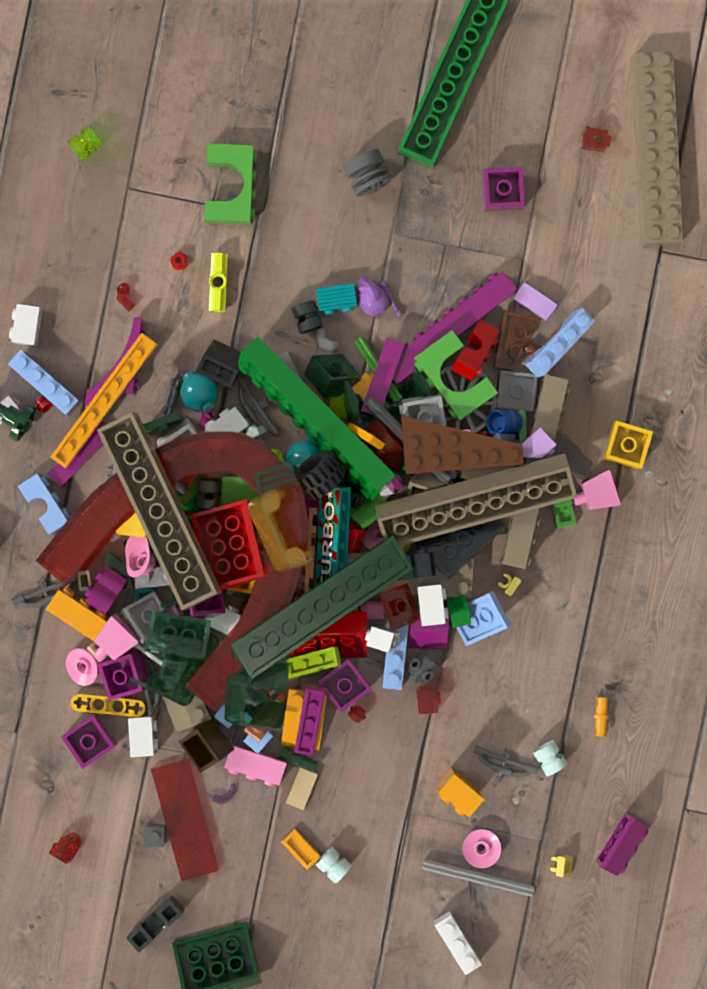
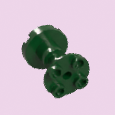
(17, 420)

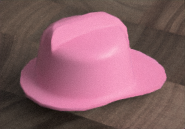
(139, 557)

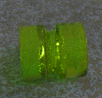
(85, 143)

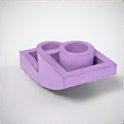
(535, 301)

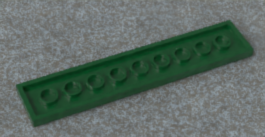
(321, 607)

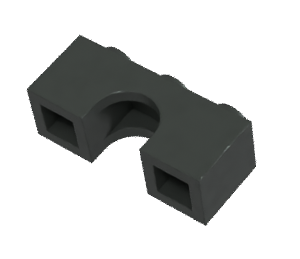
(155, 923)

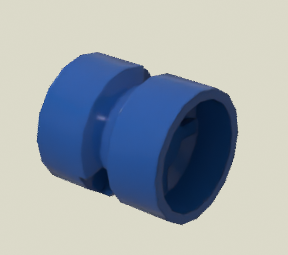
(504, 422)

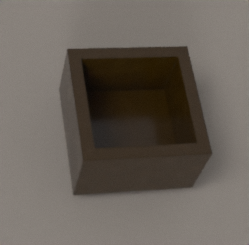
(206, 745)

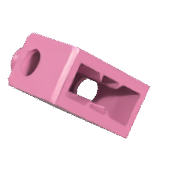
(598, 492)
(115, 639)

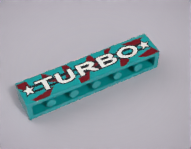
(332, 532)

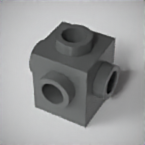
(422, 668)

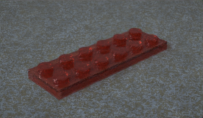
(184, 819)

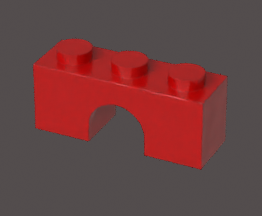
(470, 360)

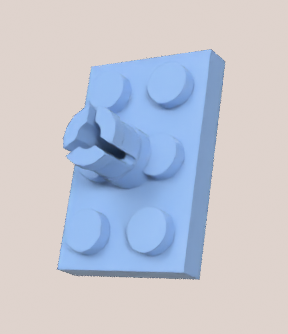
(486, 619)

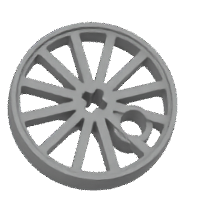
(461, 389)

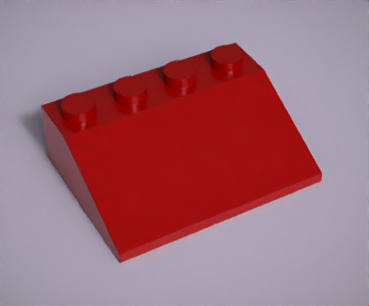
(229, 543)
(346, 634)

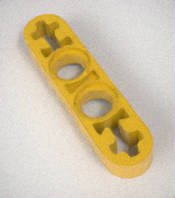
(108, 705)

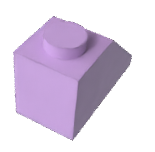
(538, 445)

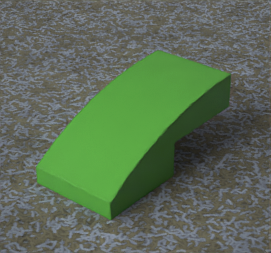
(564, 514)

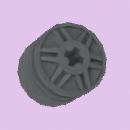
(369, 176)

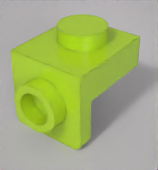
(338, 407)

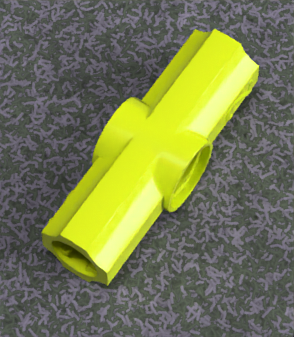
(219, 269)

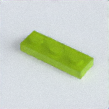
(314, 662)

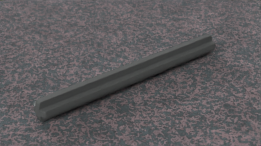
(396, 428)

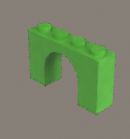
(239, 209)
(460, 403)

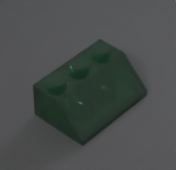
(177, 635)

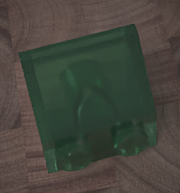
(330, 373)

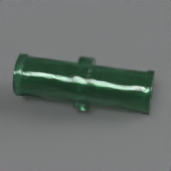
(298, 760)

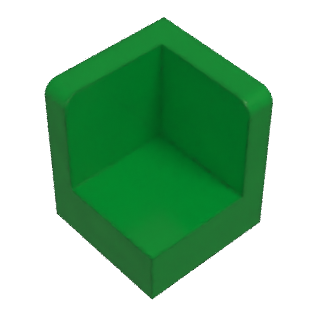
(458, 611)

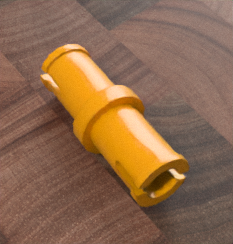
(601, 717)

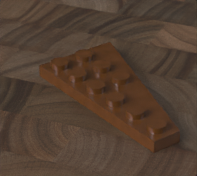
(443, 448)
(309, 568)

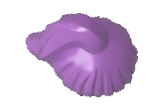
(372, 298)

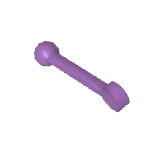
(383, 285)

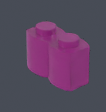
(105, 589)

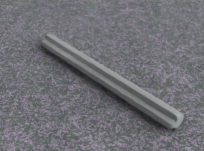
(478, 877)

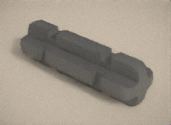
(171, 396)

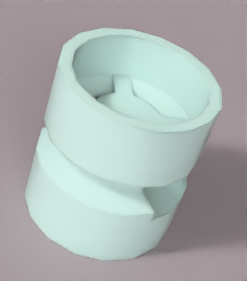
(550, 758)
(333, 864)

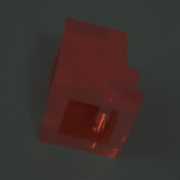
(590, 143)

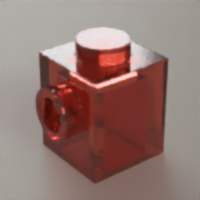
(427, 700)

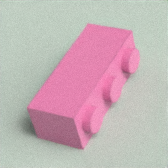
(255, 765)

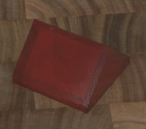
(399, 606)

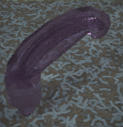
(225, 797)

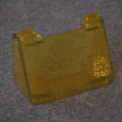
(269, 532)

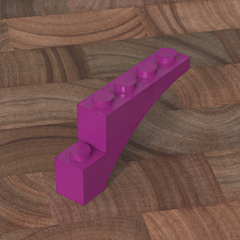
(137, 328)

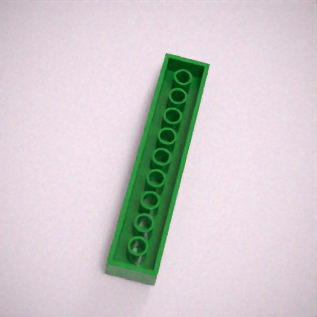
(451, 80)
(314, 418)

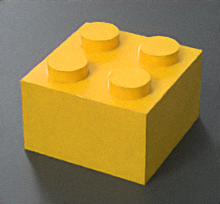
(627, 445)

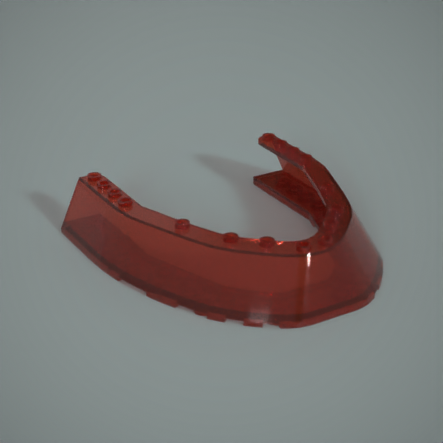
(184, 459)

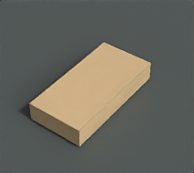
(301, 788)

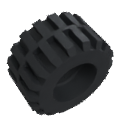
(320, 474)

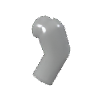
(324, 343)

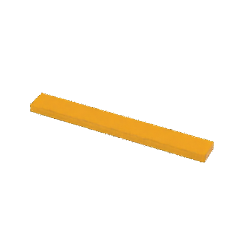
(104, 400)

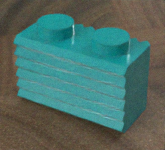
(336, 298)

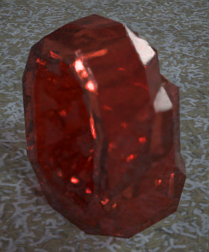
(66, 847)

